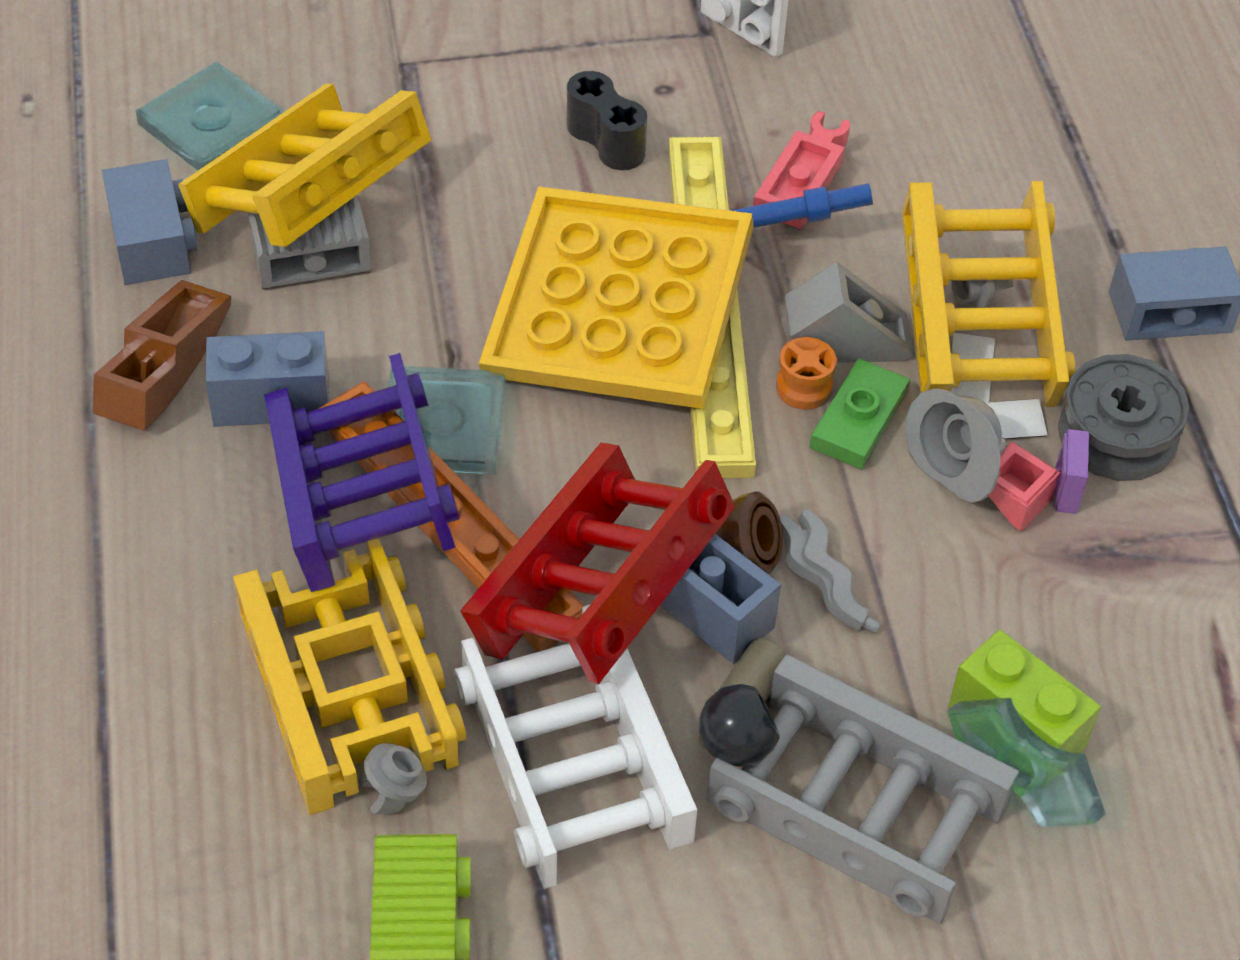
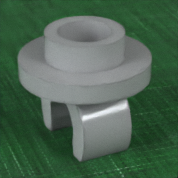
(978, 292)
(395, 775)

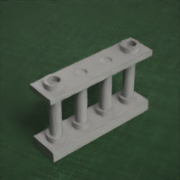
(890, 737)

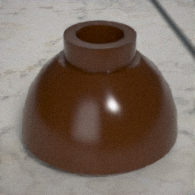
(754, 530)

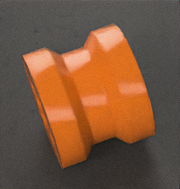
(806, 373)

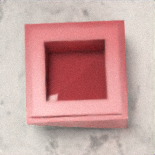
(1023, 486)

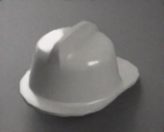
(956, 442)

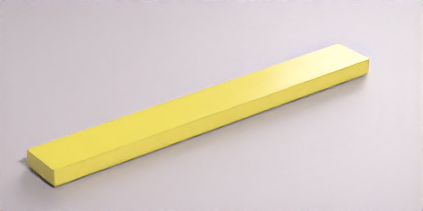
(724, 426)

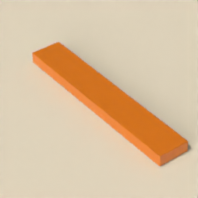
(478, 535)

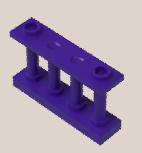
(302, 464)

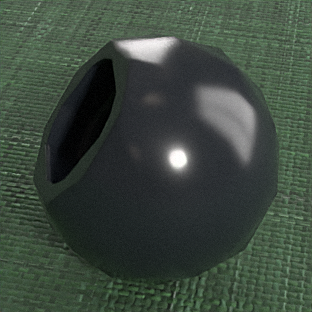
(738, 726)

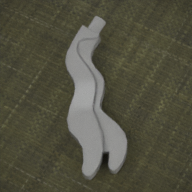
(809, 560)

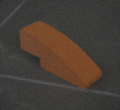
(158, 354)

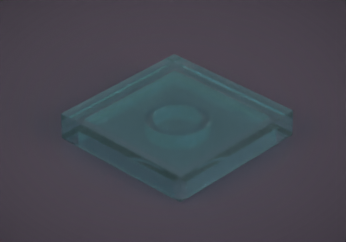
(206, 115)
(462, 416)

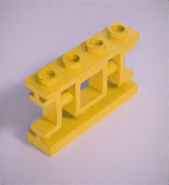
(300, 684)

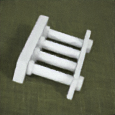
(638, 750)

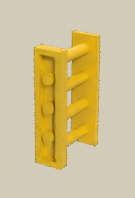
(305, 163)
(936, 320)

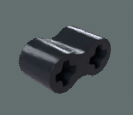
(606, 120)

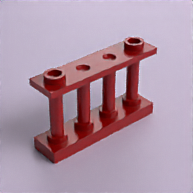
(564, 535)

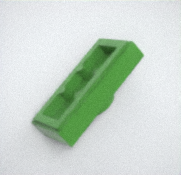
(859, 413)

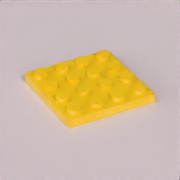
(619, 296)

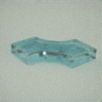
(1050, 781)

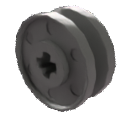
(1131, 415)

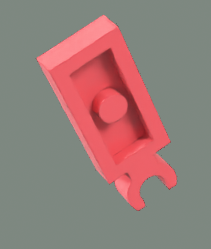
(805, 164)

